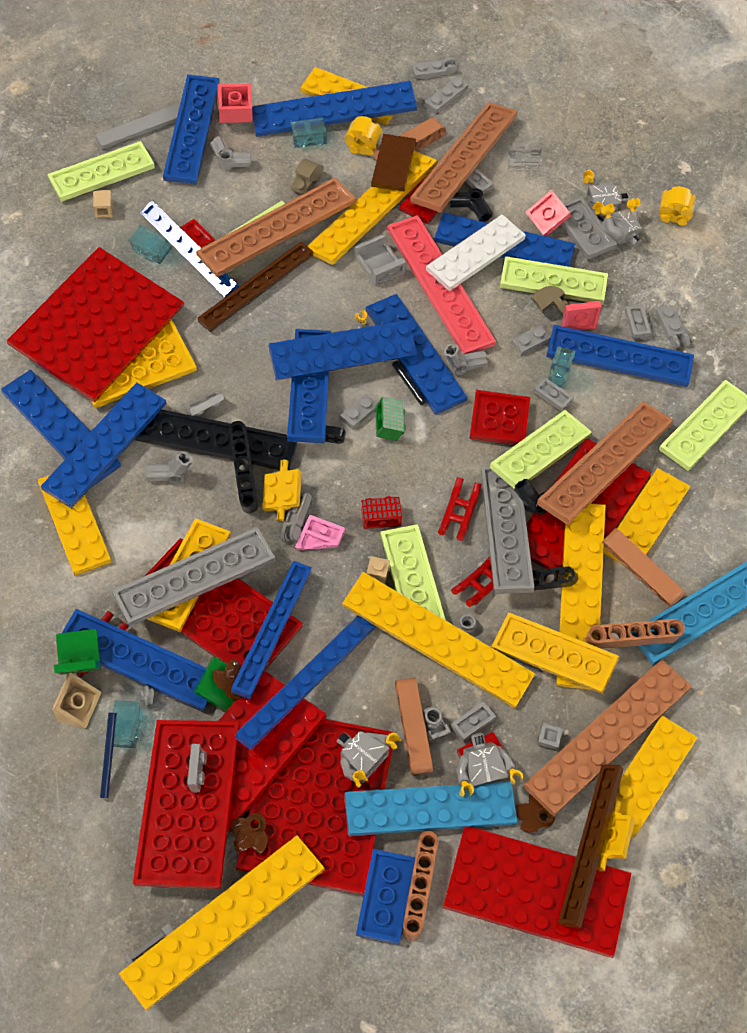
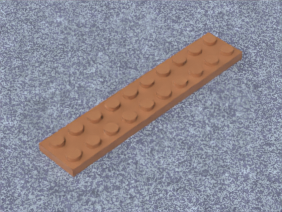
(463, 157)
(275, 227)
(604, 463)
(606, 737)

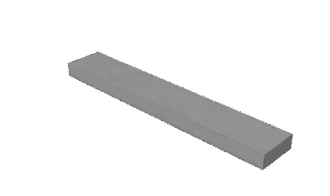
(137, 127)

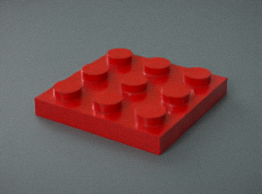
(499, 417)

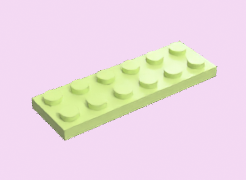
(101, 171)
(533, 276)
(705, 425)
(540, 449)
(411, 567)

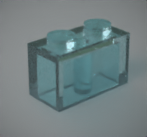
(308, 133)
(150, 244)
(561, 366)
(127, 723)

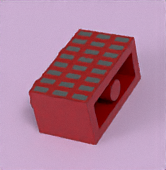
(381, 512)

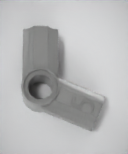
(227, 158)
(461, 362)
(171, 472)

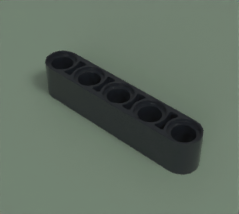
(239, 459)

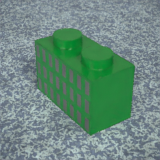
(390, 418)

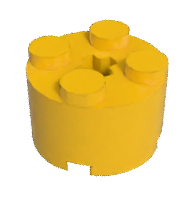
(363, 136)
(677, 205)

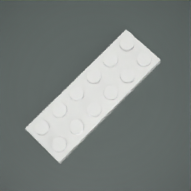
(475, 252)

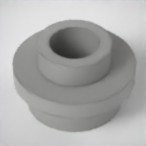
(467, 619)
(146, 696)

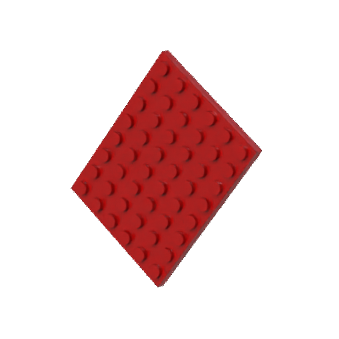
(95, 324)
(311, 804)

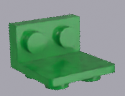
(77, 652)

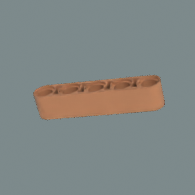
(424, 133)
(643, 568)
(643, 629)
(413, 726)
(420, 895)

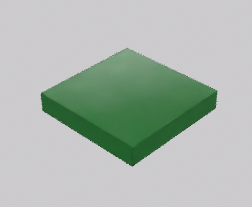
(209, 691)

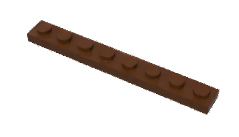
(255, 286)
(590, 846)

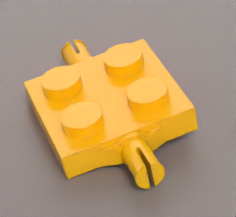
(282, 490)
(617, 836)

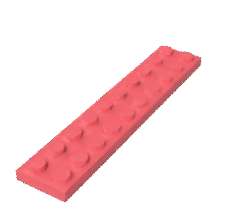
(452, 306)

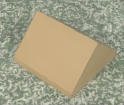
(75, 702)

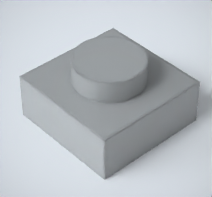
(550, 736)

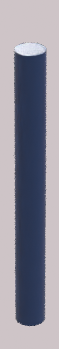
(108, 754)

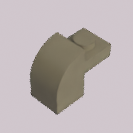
(306, 173)
(550, 296)

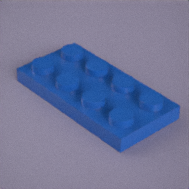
(385, 896)

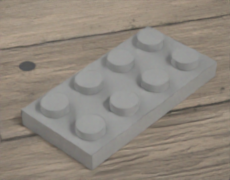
(586, 230)

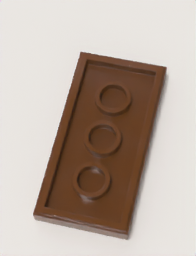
(393, 162)

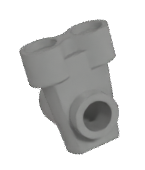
(435, 729)

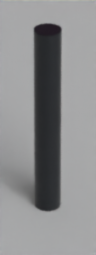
(411, 386)

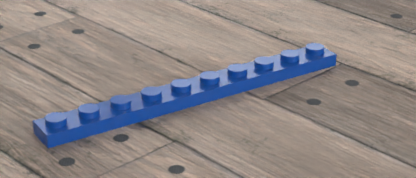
(304, 682)

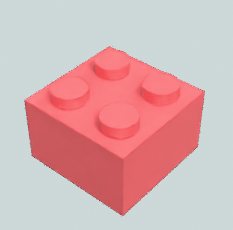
(235, 103)

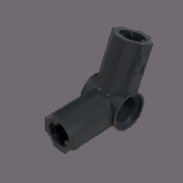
(475, 202)
(529, 496)

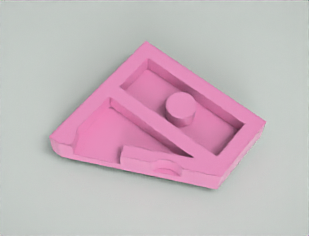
(319, 535)

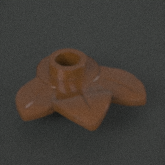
(226, 679)
(530, 815)
(247, 835)

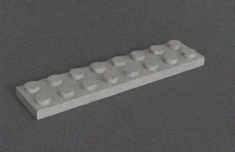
(506, 536)
(193, 576)

